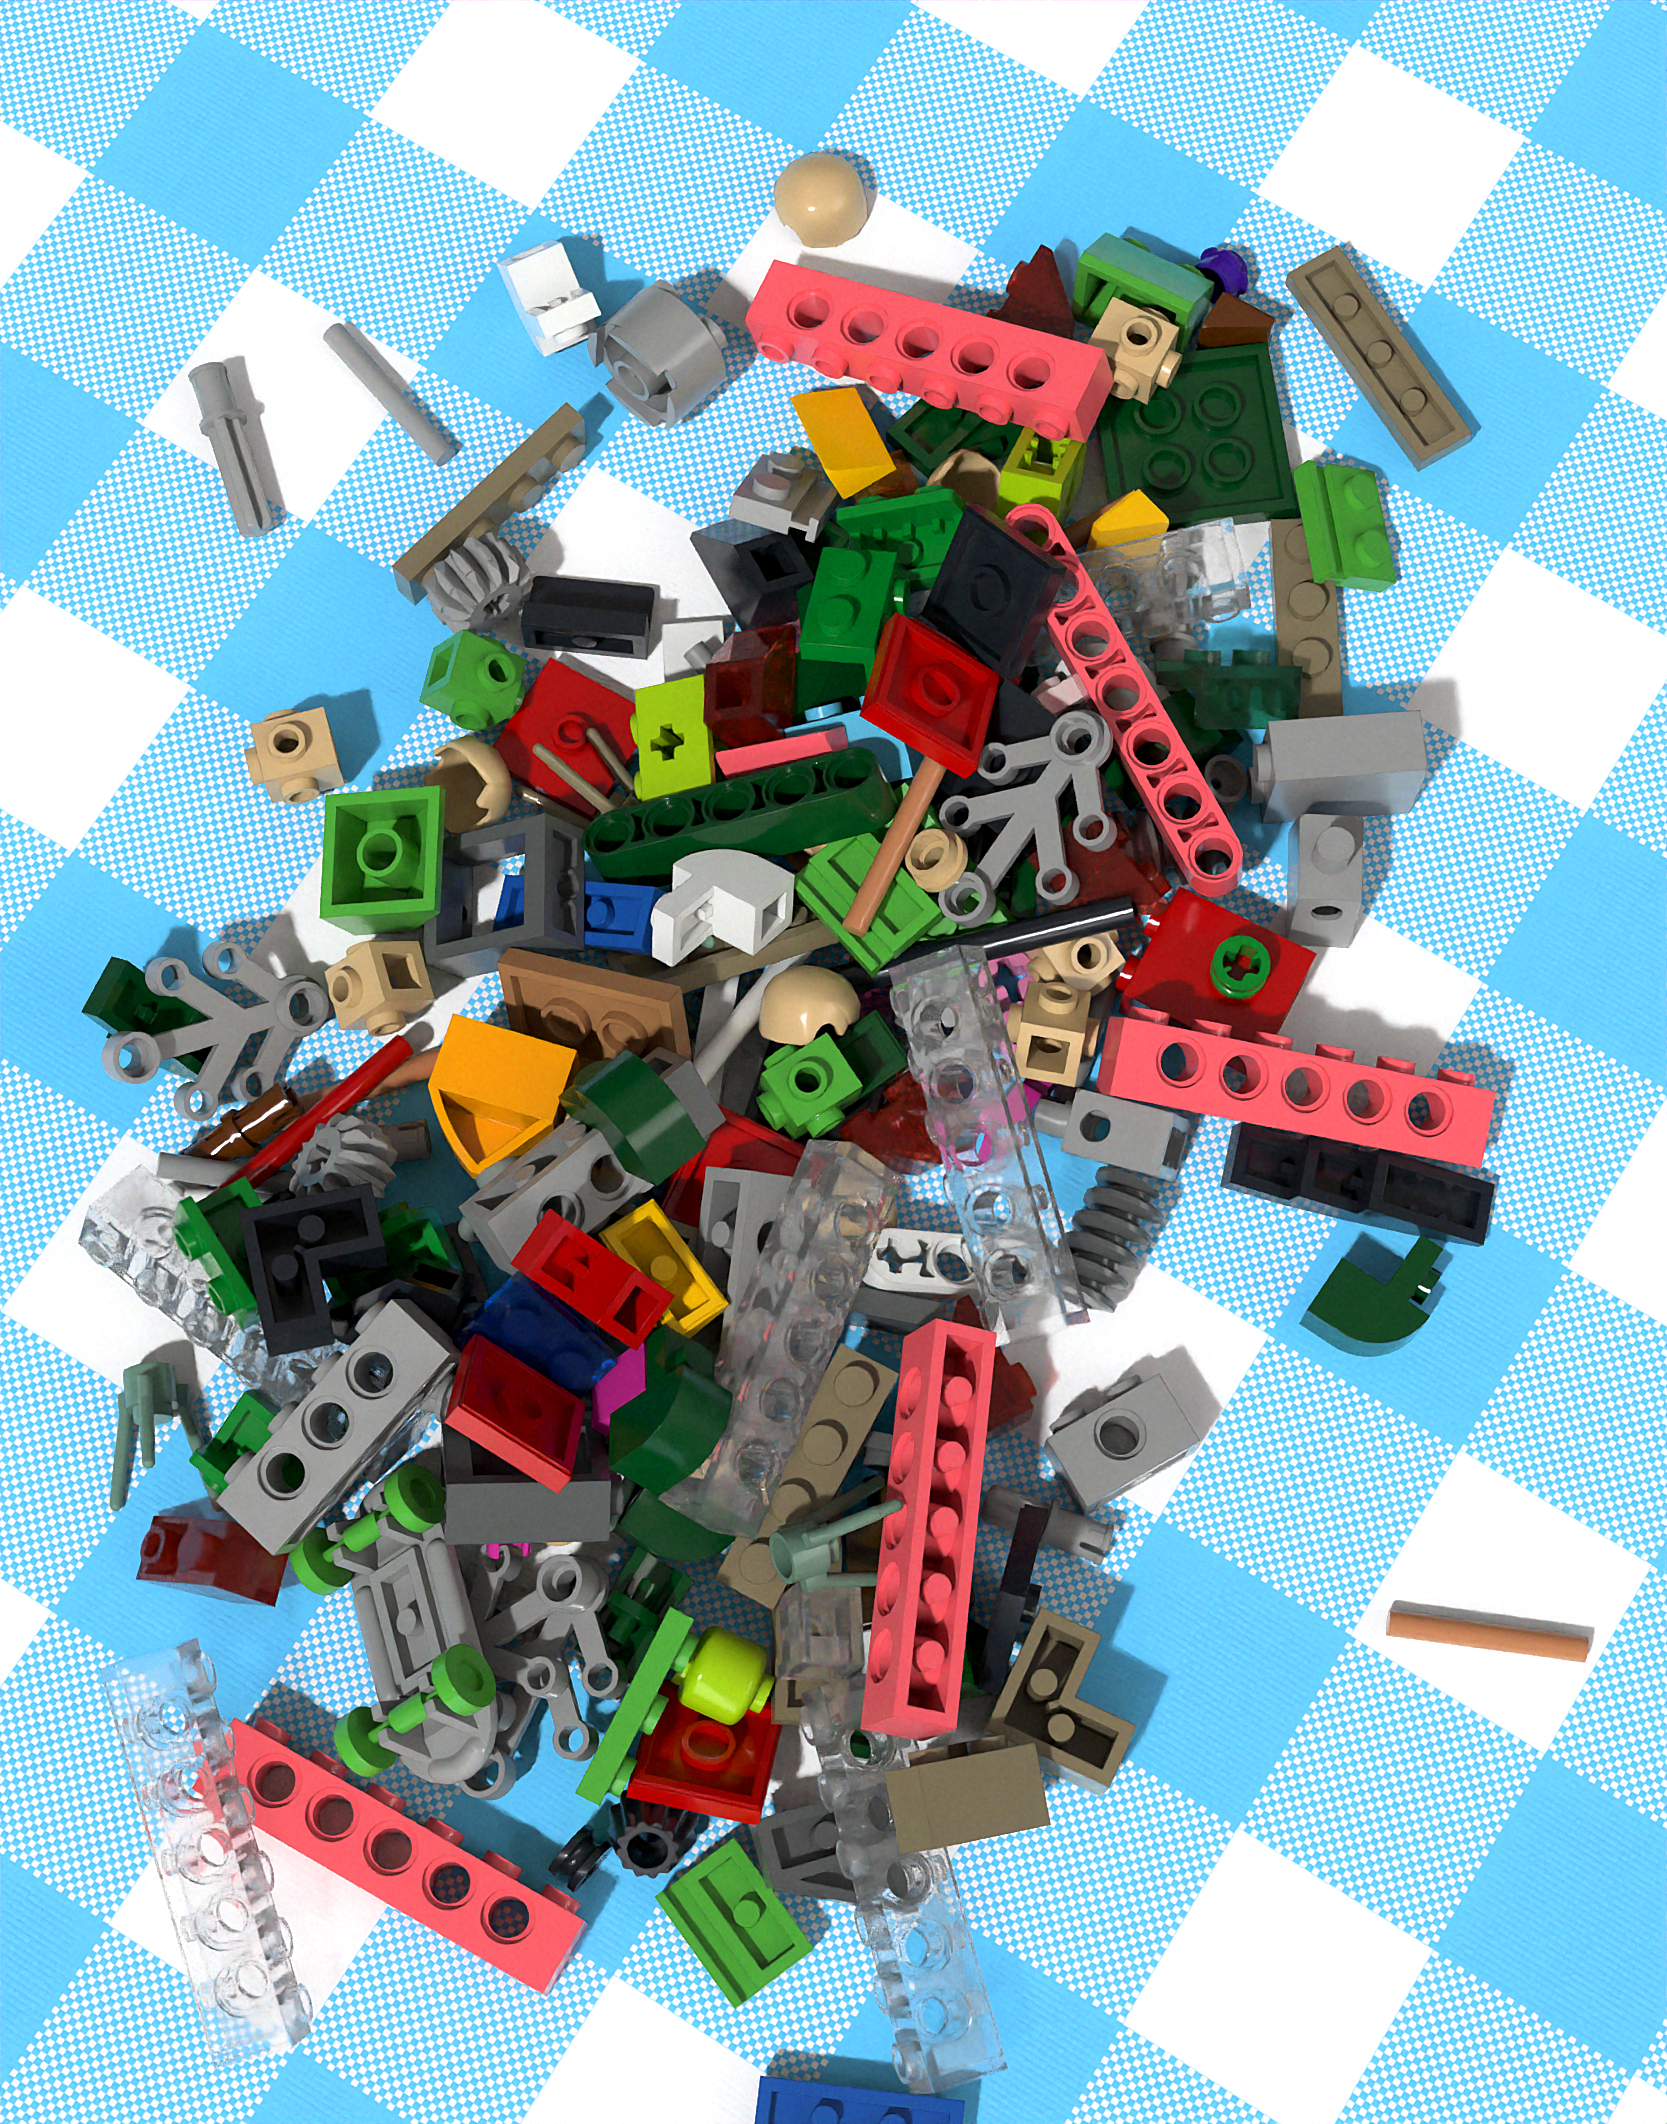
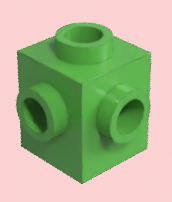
(474, 681)
(816, 1068)

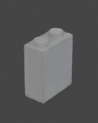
(1338, 766)

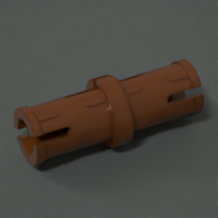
(246, 1129)

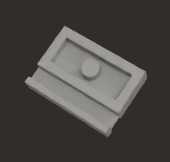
(785, 495)

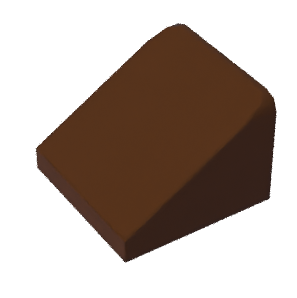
(1234, 324)

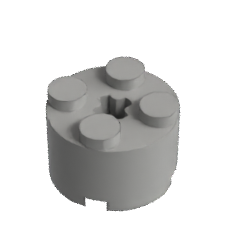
(659, 355)

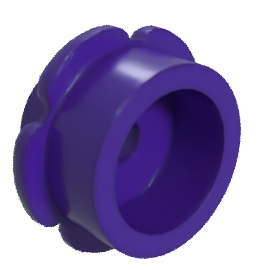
(1226, 270)

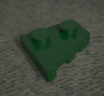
(934, 434)

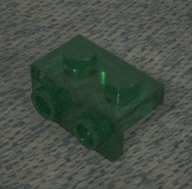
(1235, 691)

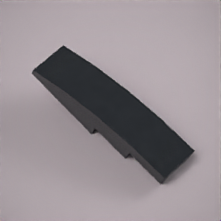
(1358, 1185)

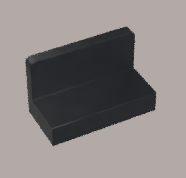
(588, 617)

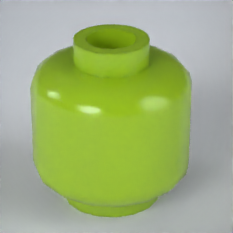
(724, 1676)

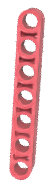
(1140, 724)

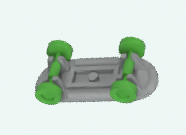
(415, 1629)

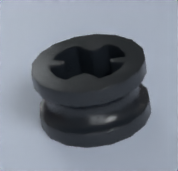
(580, 1858)

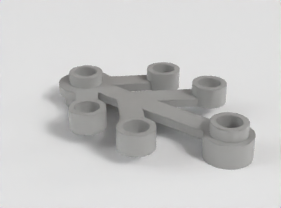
(1032, 810)
(225, 1028)
(550, 1595)
(565, 1708)

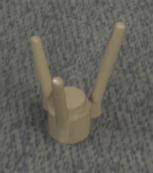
(604, 805)

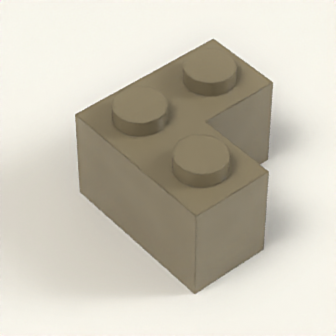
(1042, 1709)
(966, 1794)

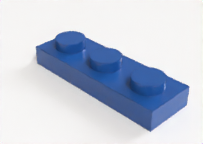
(614, 914)
(820, 2103)

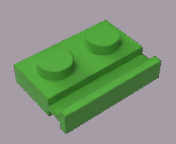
(1344, 526)
(831, 885)
(734, 1923)

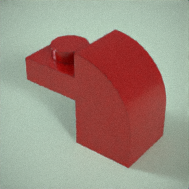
(592, 1279)

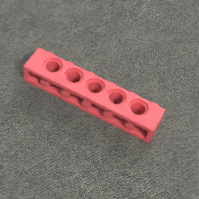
(961, 342)
(1451, 1133)
(932, 1540)
(531, 1957)

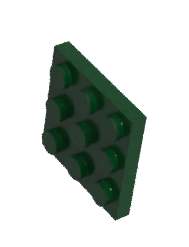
(1204, 443)

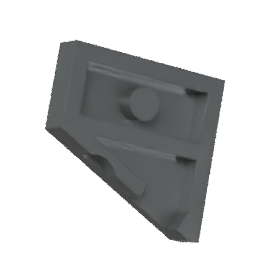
(800, 1853)

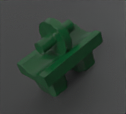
(638, 1607)

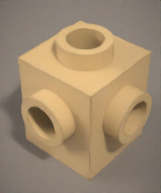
(1138, 349)
(294, 755)
(1084, 971)
(379, 986)
(1052, 1032)

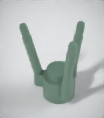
(149, 1401)
(808, 1547)

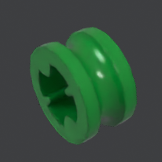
(1228, 952)

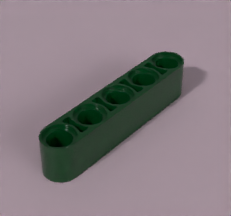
(755, 814)

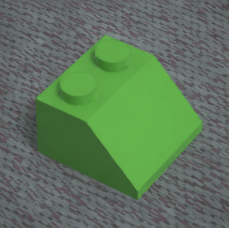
(1141, 279)
(382, 859)

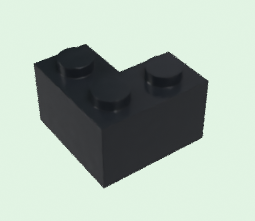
(297, 1247)

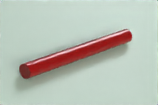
(337, 1100)

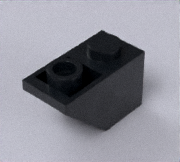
(754, 571)
(429, 1284)

